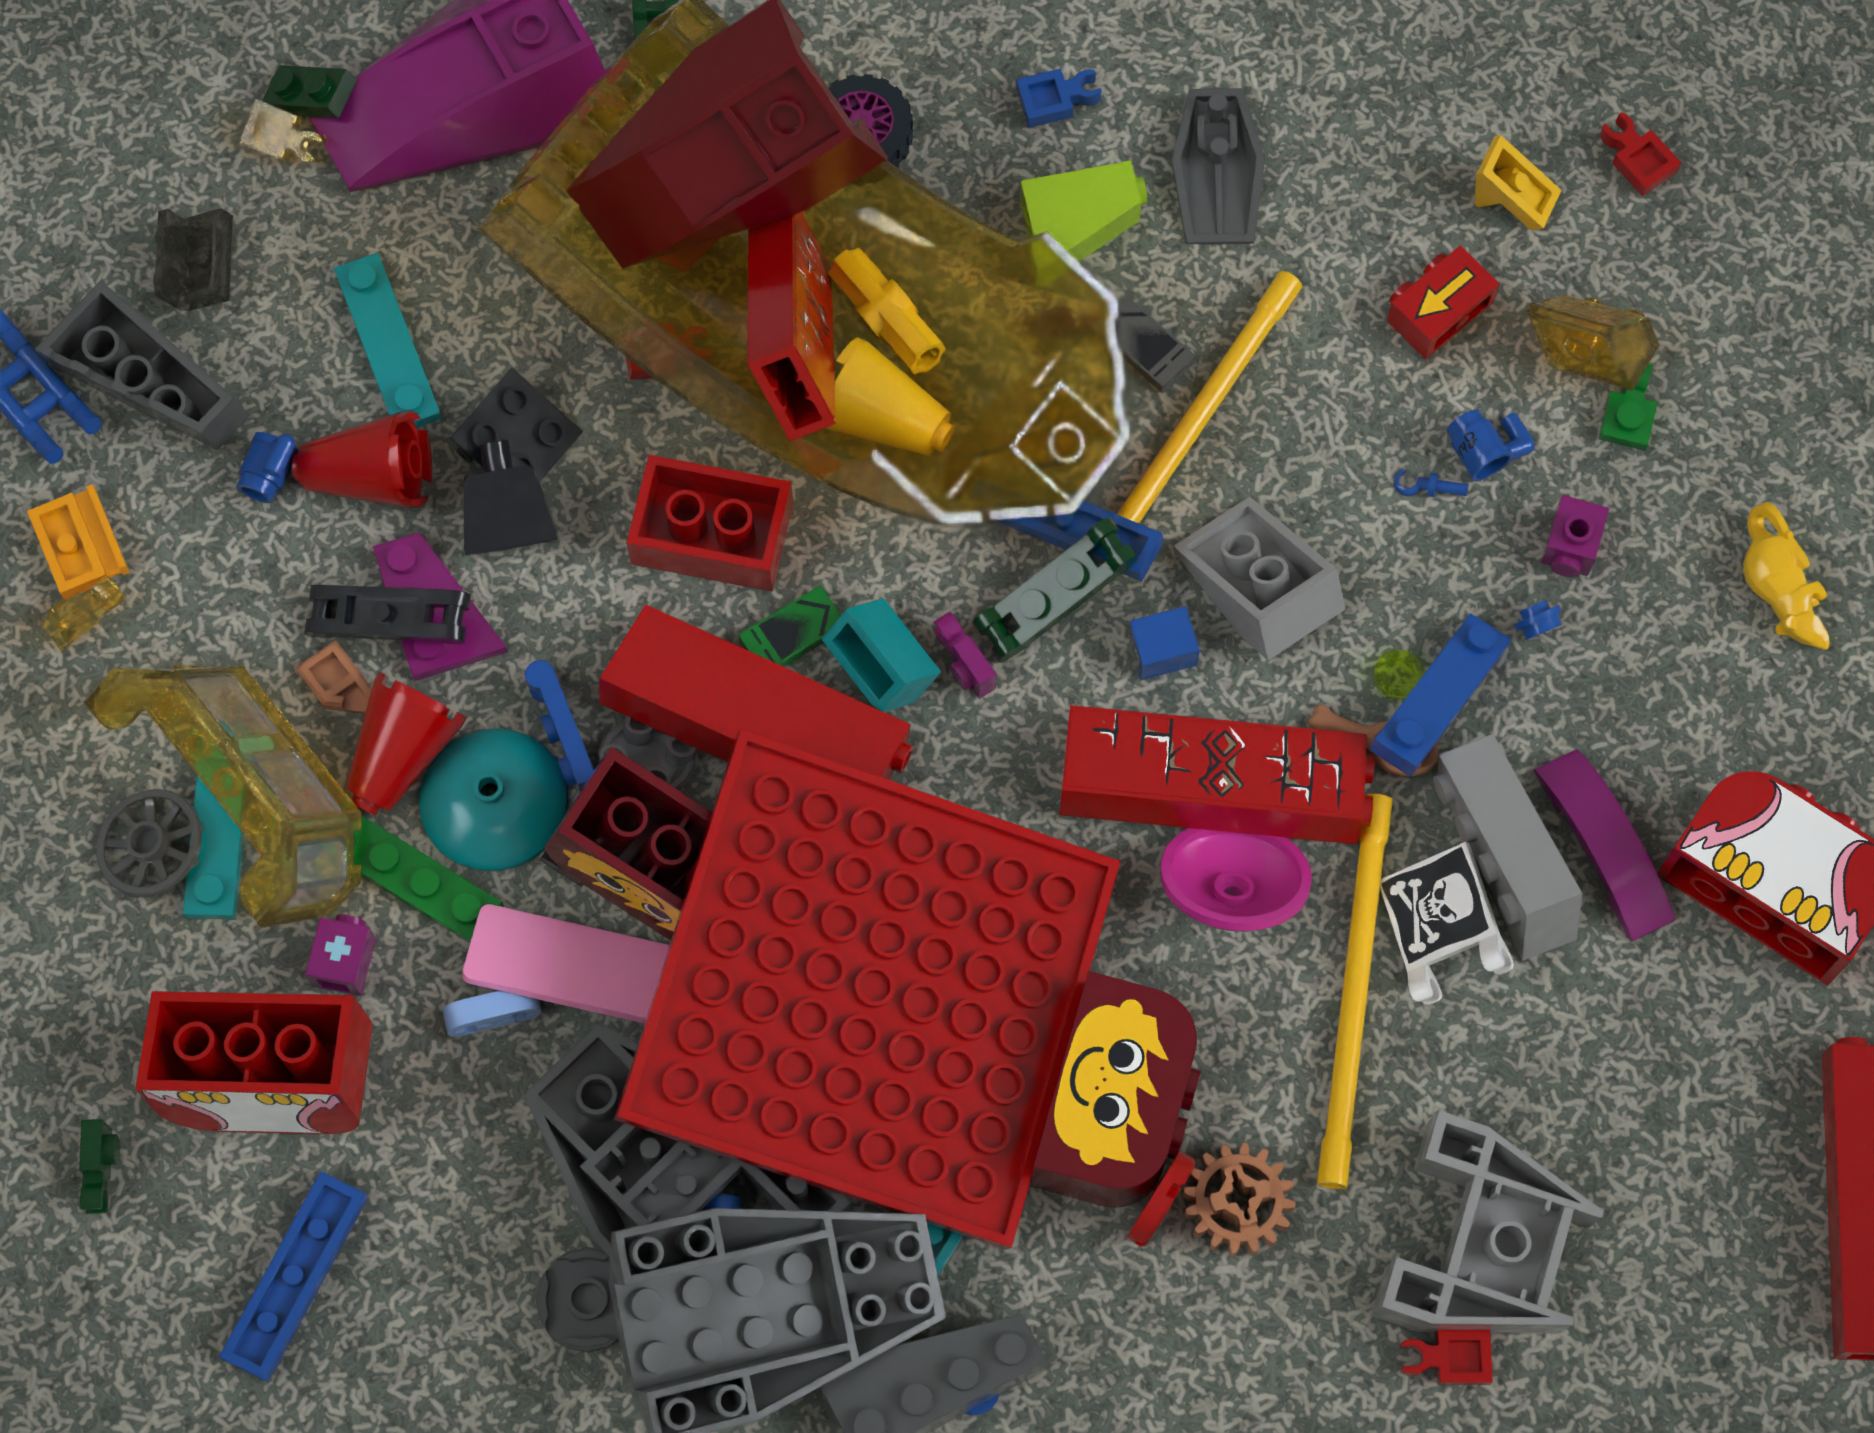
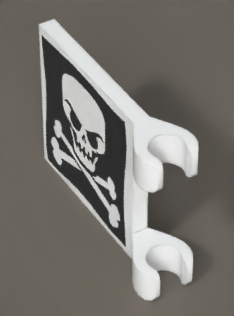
(1439, 912)

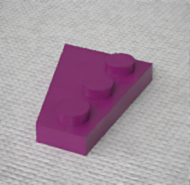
(413, 564)

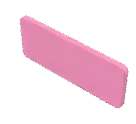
(564, 963)

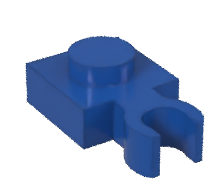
(1050, 97)

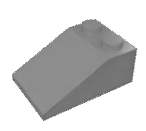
(1262, 577)

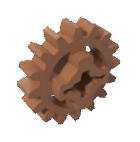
(1260, 1193)

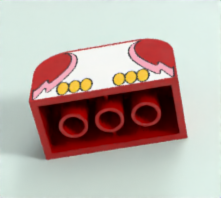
(1779, 870)
(256, 1061)

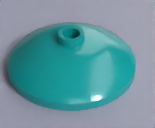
(498, 828)

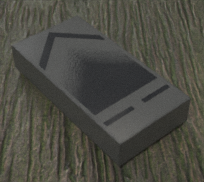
(1150, 346)

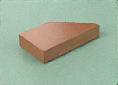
(335, 680)

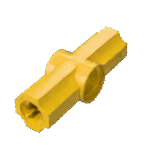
(886, 310)

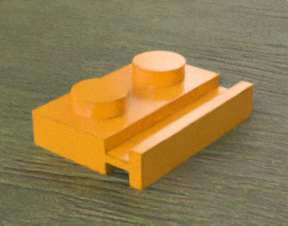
(77, 541)

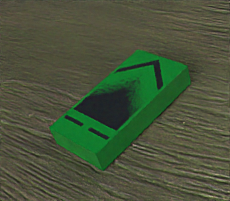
(792, 629)

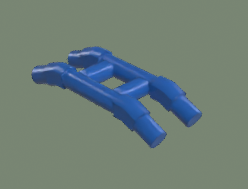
(56, 394)

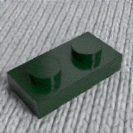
(310, 90)

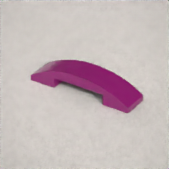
(1608, 842)

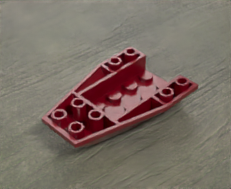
(724, 145)

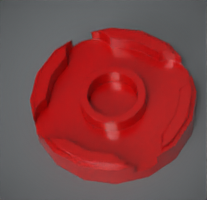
(1161, 1199)

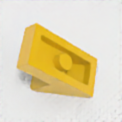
(1516, 184)

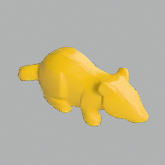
(1775, 573)

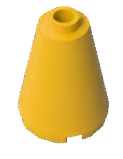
(885, 404)

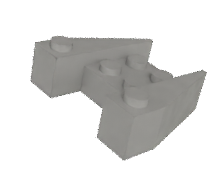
(1501, 1242)

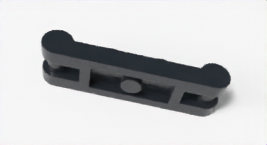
(387, 613)

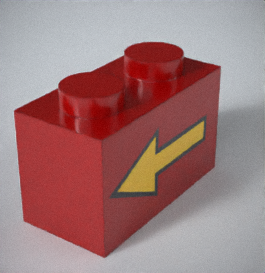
(1441, 301)

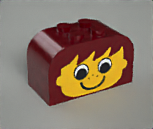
(632, 841)
(1118, 1095)

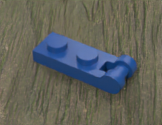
(559, 723)

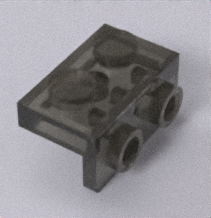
(193, 259)

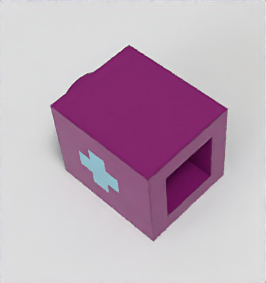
(341, 955)

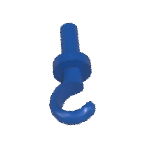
(1432, 486)

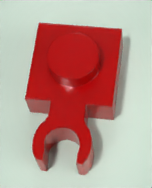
(1642, 159)
(1458, 1356)

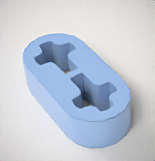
(488, 1012)

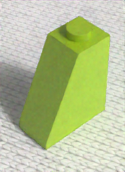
(1084, 206)

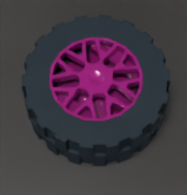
(881, 109)

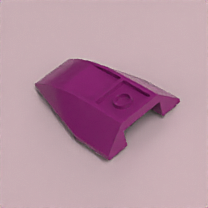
(463, 91)

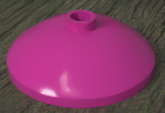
(1235, 878)

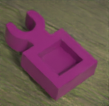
(969, 664)

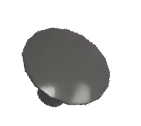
(653, 750)

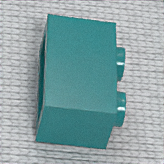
(881, 655)

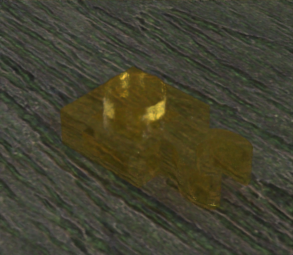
(277, 133)
(76, 616)

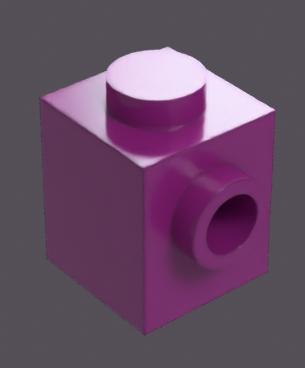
(1574, 537)

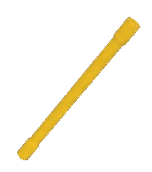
(1268, 311)
(1337, 1143)

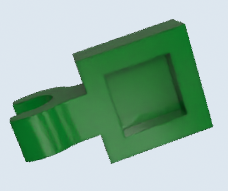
(1629, 416)

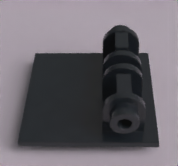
(524, 417)

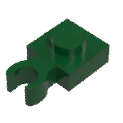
(97, 1153)

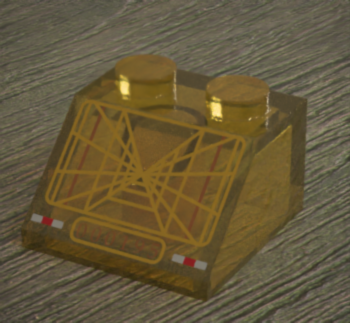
(1594, 339)

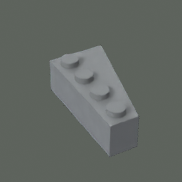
(1510, 846)

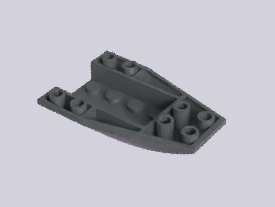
(761, 1306)

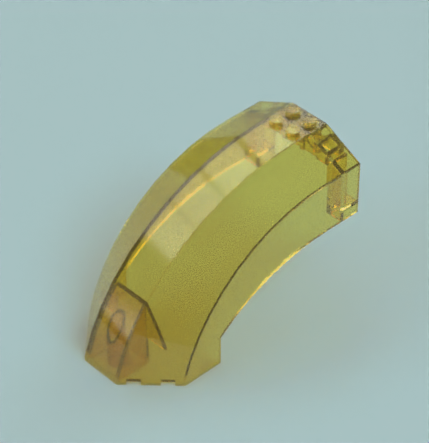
(1022, 322)

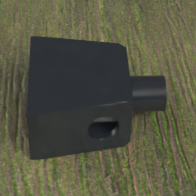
(504, 505)

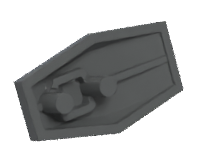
(1218, 168)

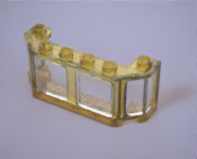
(259, 777)

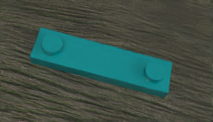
(386, 339)
(214, 883)

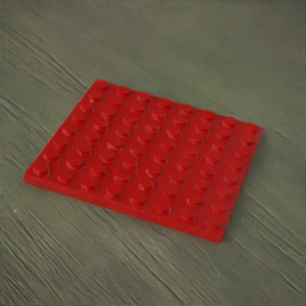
(869, 990)

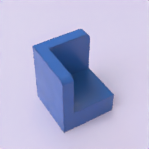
(1164, 643)

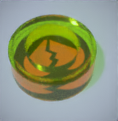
(1397, 674)

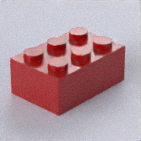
(710, 522)

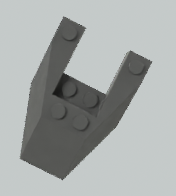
(628, 1173)

